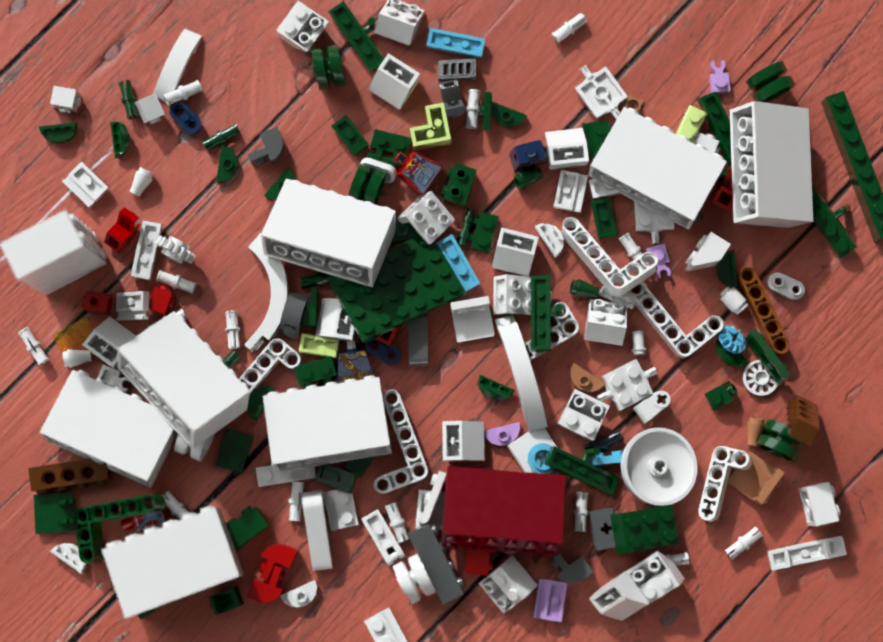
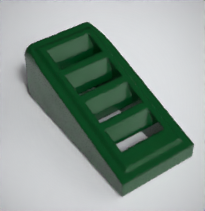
(310, 315)

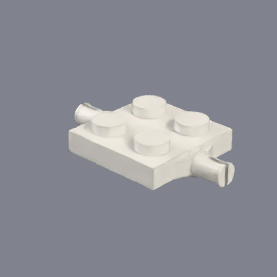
(600, 92)
(650, 221)
(627, 384)

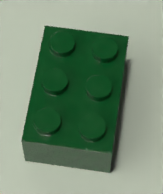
(644, 529)

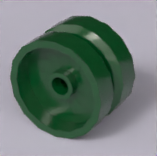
(326, 68)
(770, 82)
(365, 187)
(779, 442)

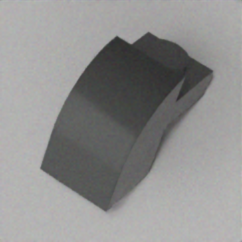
(451, 98)
(273, 148)
(292, 315)
(574, 572)

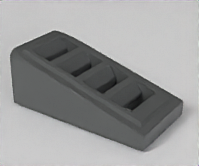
(462, 62)

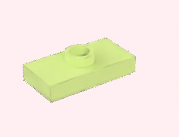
(319, 345)

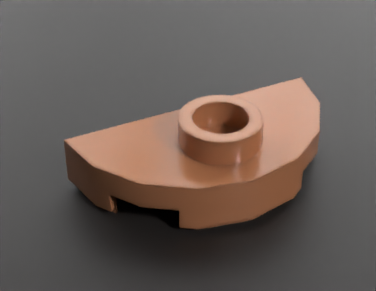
(584, 380)

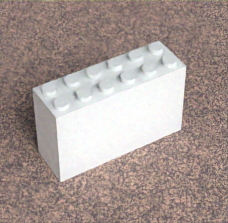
(771, 165)
(656, 167)
(329, 232)
(54, 253)
(183, 379)
(326, 424)
(109, 428)
(172, 561)

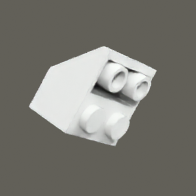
(399, 21)
(301, 27)
(394, 81)
(566, 148)
(514, 252)
(709, 252)
(334, 321)
(606, 322)
(107, 339)
(583, 415)
(463, 441)
(655, 576)
(508, 584)
(619, 598)

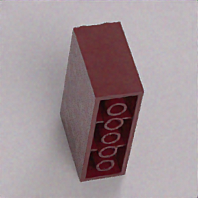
(503, 511)

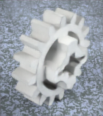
(175, 249)

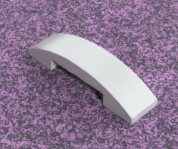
(177, 62)
(806, 552)

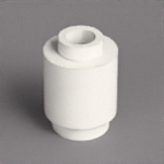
(733, 300)

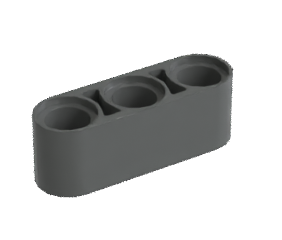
(418, 342)

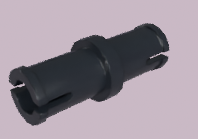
(605, 441)

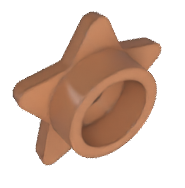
(633, 101)

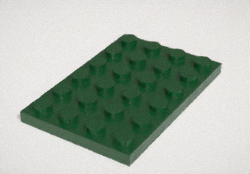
(409, 285)

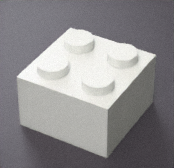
(819, 504)

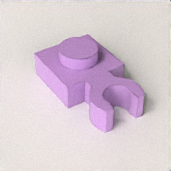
(719, 81)
(662, 255)

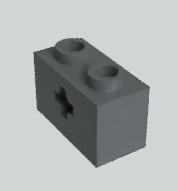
(597, 519)

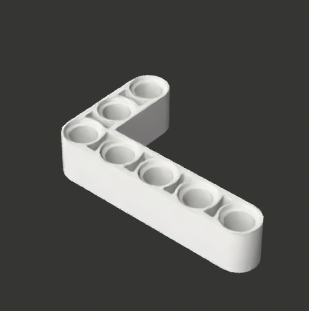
(605, 262)
(669, 323)
(405, 445)

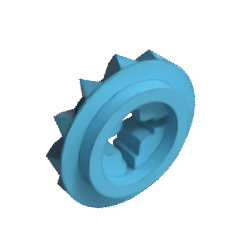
(726, 336)
(534, 462)

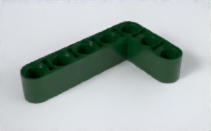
(92, 523)

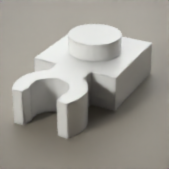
(112, 377)

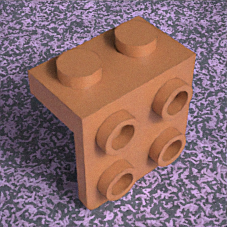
(757, 480)

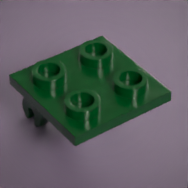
(54, 512)

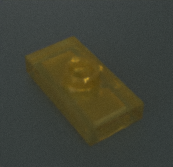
(73, 334)

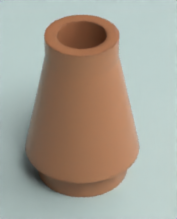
(755, 428)

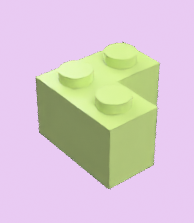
(433, 134)

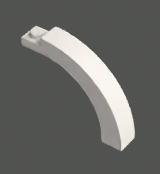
(279, 294)
(522, 373)

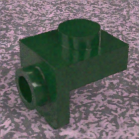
(722, 395)
(226, 600)

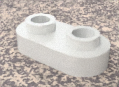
(374, 165)
(786, 286)

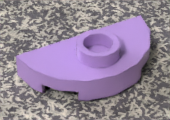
(503, 435)

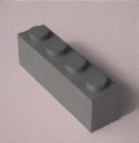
(435, 563)

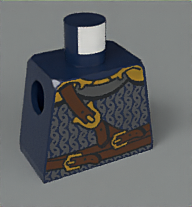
(528, 155)
(353, 364)

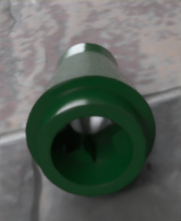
(526, 178)
(583, 289)

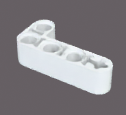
(559, 330)
(274, 357)
(720, 484)
(317, 530)

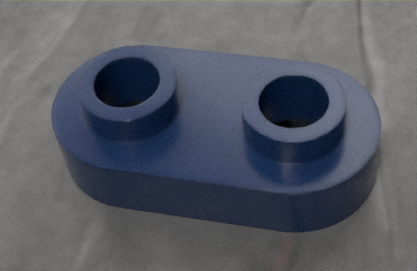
(186, 118)
(383, 351)

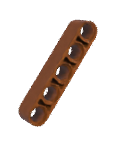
(762, 301)

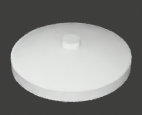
(659, 466)

